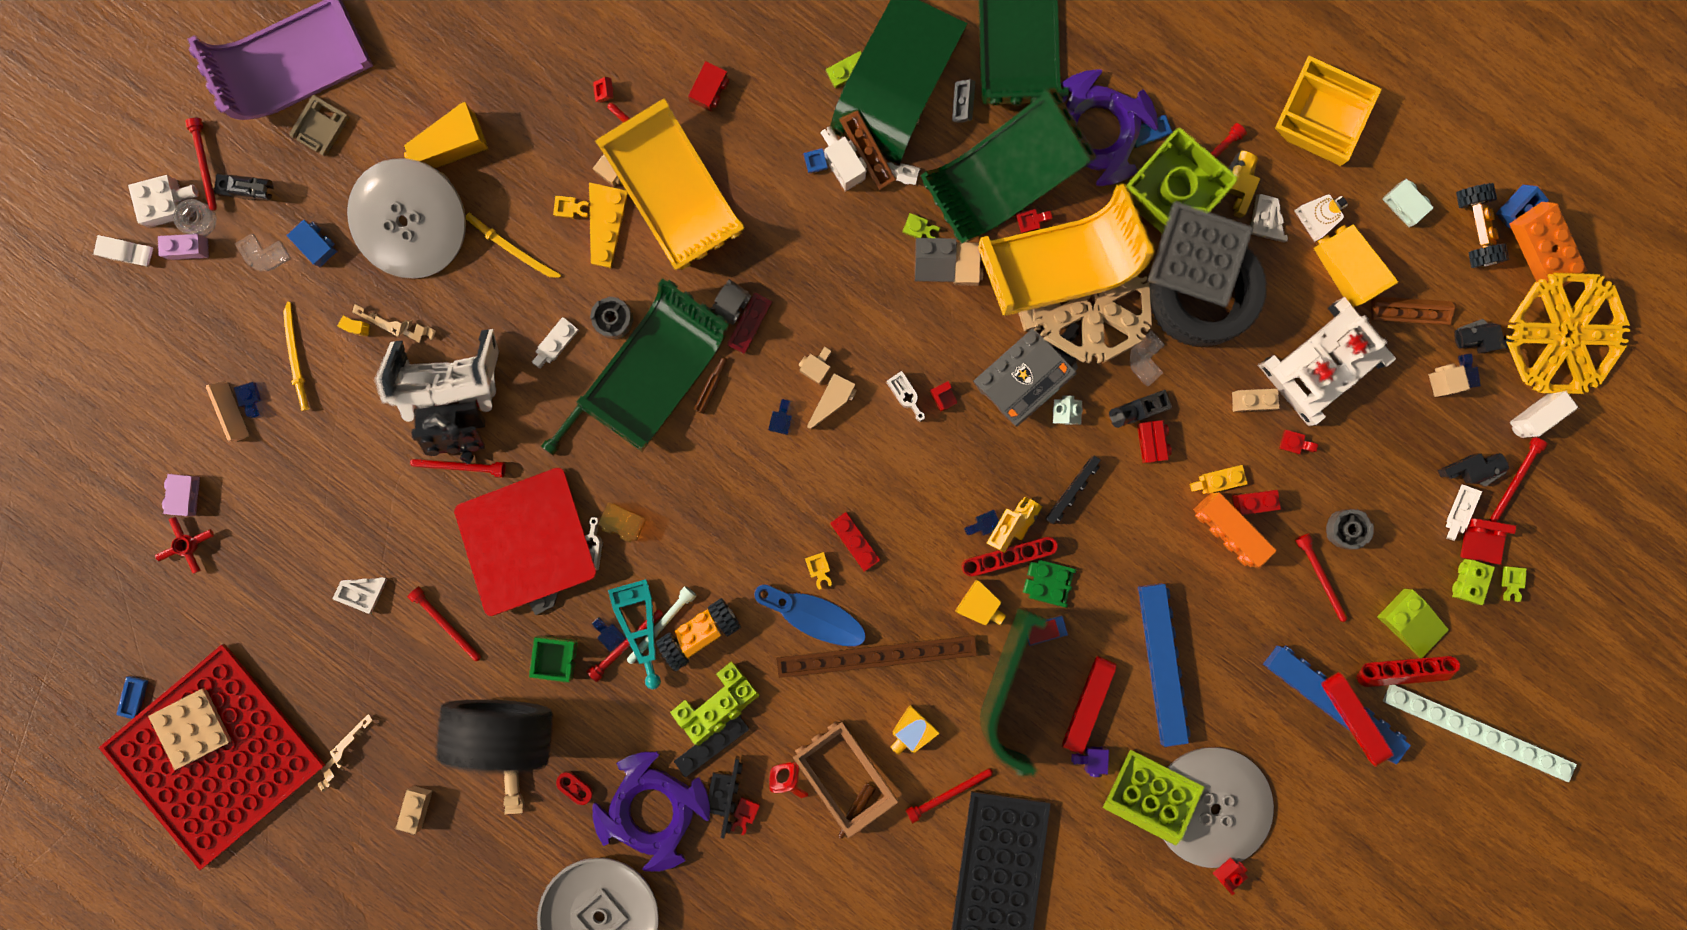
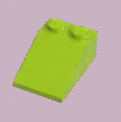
(1413, 622)

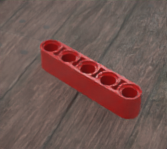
(1019, 556)
(1415, 666)
(1089, 705)
(1357, 719)

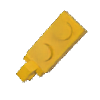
(1220, 480)

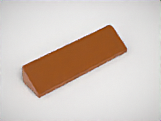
(867, 149)
(1412, 310)

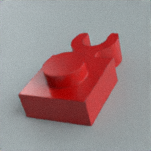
(745, 812)

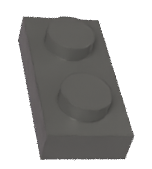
(963, 101)

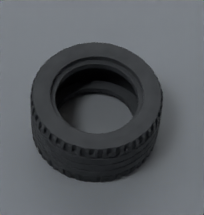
(1248, 303)
(494, 736)

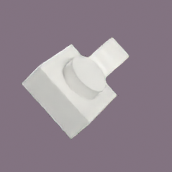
(905, 173)

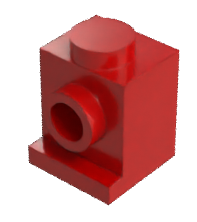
(1231, 875)

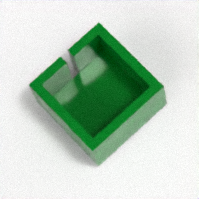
(553, 658)

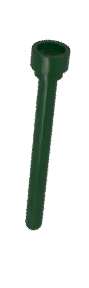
(552, 444)

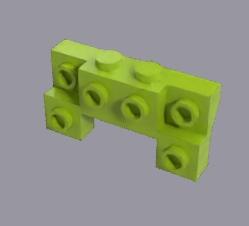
(719, 709)

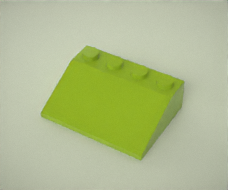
(1153, 797)

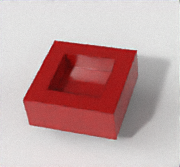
(603, 89)

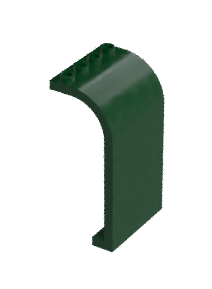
(1019, 50)
(898, 73)
(1010, 168)
(655, 366)
(999, 687)

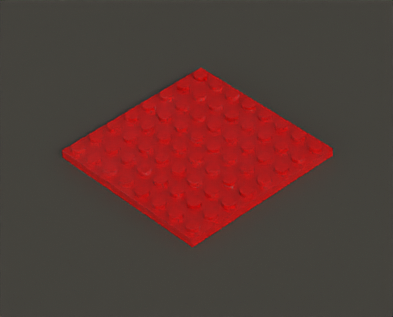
(229, 789)

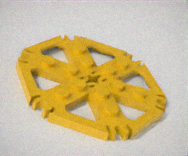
(1582, 333)

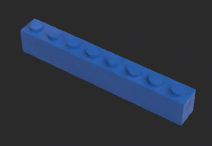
(1163, 664)
(1308, 683)

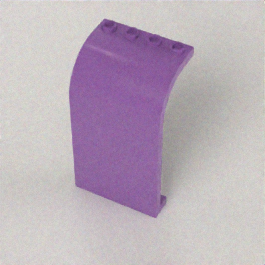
(282, 61)

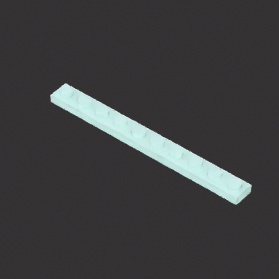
(1479, 733)

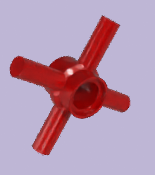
(192, 544)

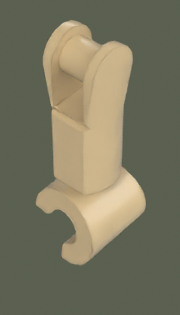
(513, 802)

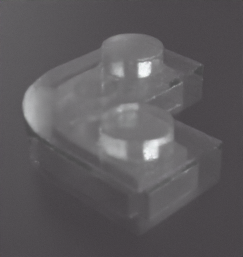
(260, 258)
(1140, 358)

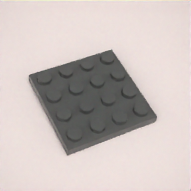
(1200, 254)

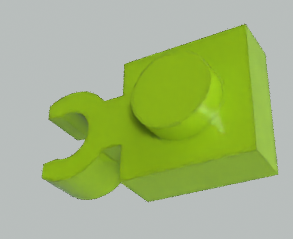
(916, 227)
(1513, 579)

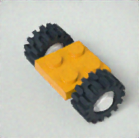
(1476, 198)
(697, 634)

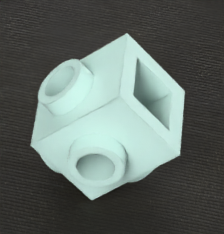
(1067, 411)

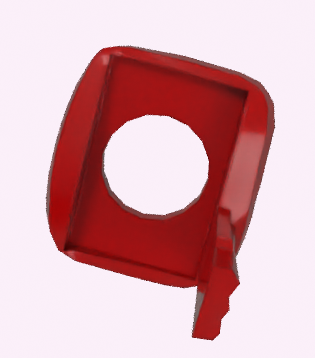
(790, 784)

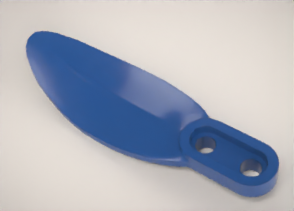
(814, 616)

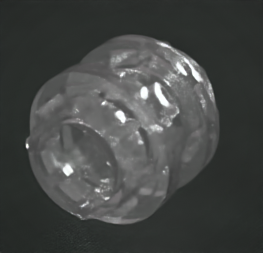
(185, 214)

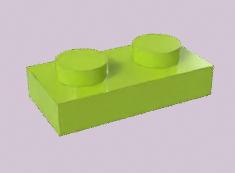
(841, 71)

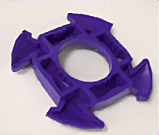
(1129, 114)
(620, 822)

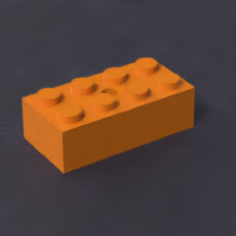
(1547, 242)
(1234, 530)

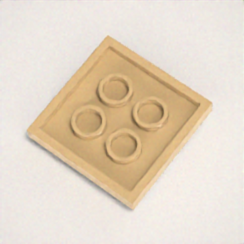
(190, 728)

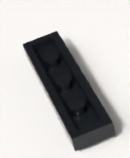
(1068, 496)
(698, 755)

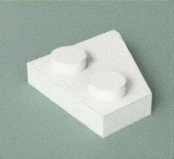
(1267, 219)
(360, 593)

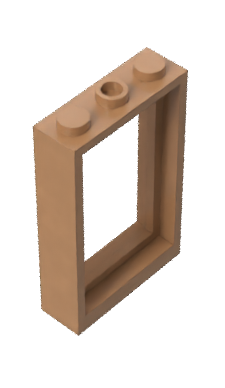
(869, 814)

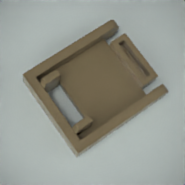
(316, 129)

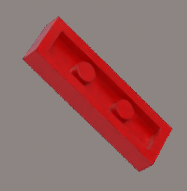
(855, 541)

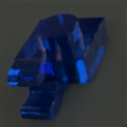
(1471, 372)
(248, 397)
(780, 420)
(985, 523)
(609, 636)

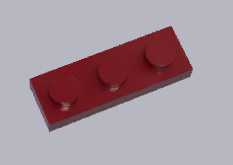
(749, 323)

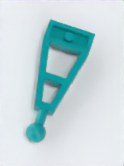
(629, 595)

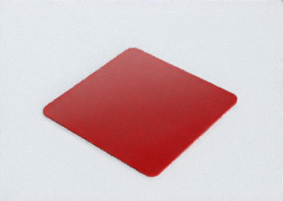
(524, 541)

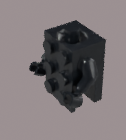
(449, 430)

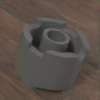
(729, 301)
(607, 307)
(1338, 531)

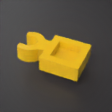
(567, 207)
(818, 567)

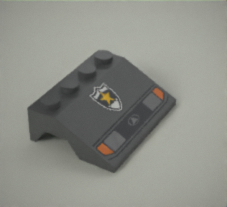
(1024, 377)

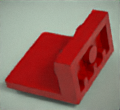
(1485, 540)

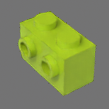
(1472, 581)

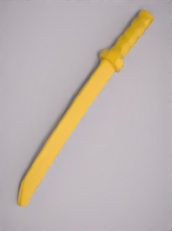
(491, 234)
(293, 356)

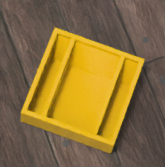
(1327, 111)

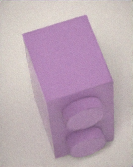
(183, 246)
(181, 495)

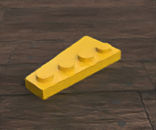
(606, 217)

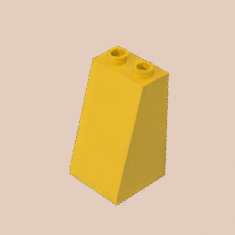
(448, 138)
(1354, 265)

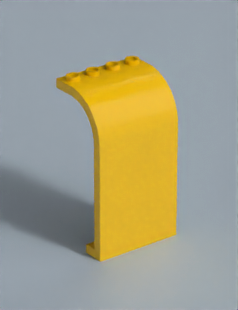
(669, 185)
(1068, 258)

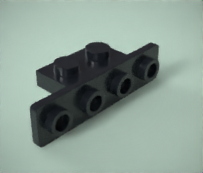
(721, 795)

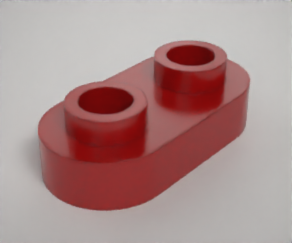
(573, 789)

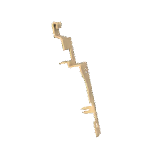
(400, 327)
(336, 757)

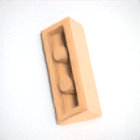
(227, 411)

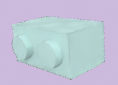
(1408, 202)

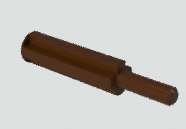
(709, 388)
(859, 804)

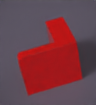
(943, 396)

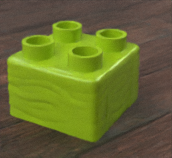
(1181, 174)

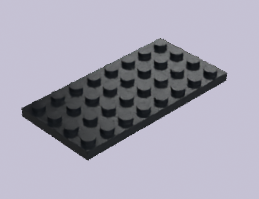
(1000, 863)

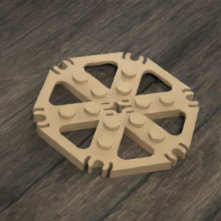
(1093, 321)

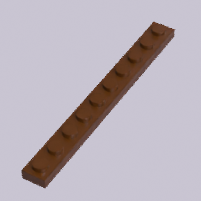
(876, 656)

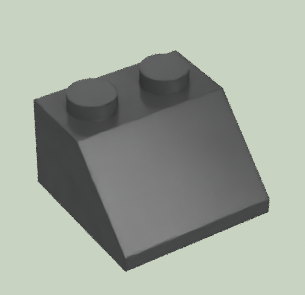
(935, 259)

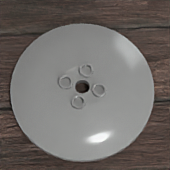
(427, 201)
(1244, 804)
(594, 887)

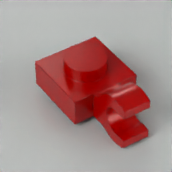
(1030, 220)
(1294, 442)

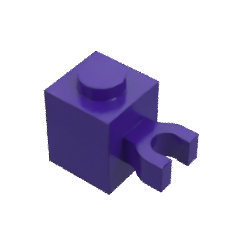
(1094, 759)

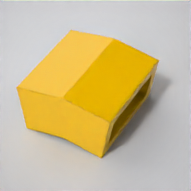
(354, 327)

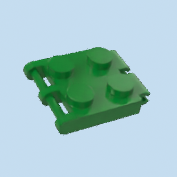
(1049, 582)

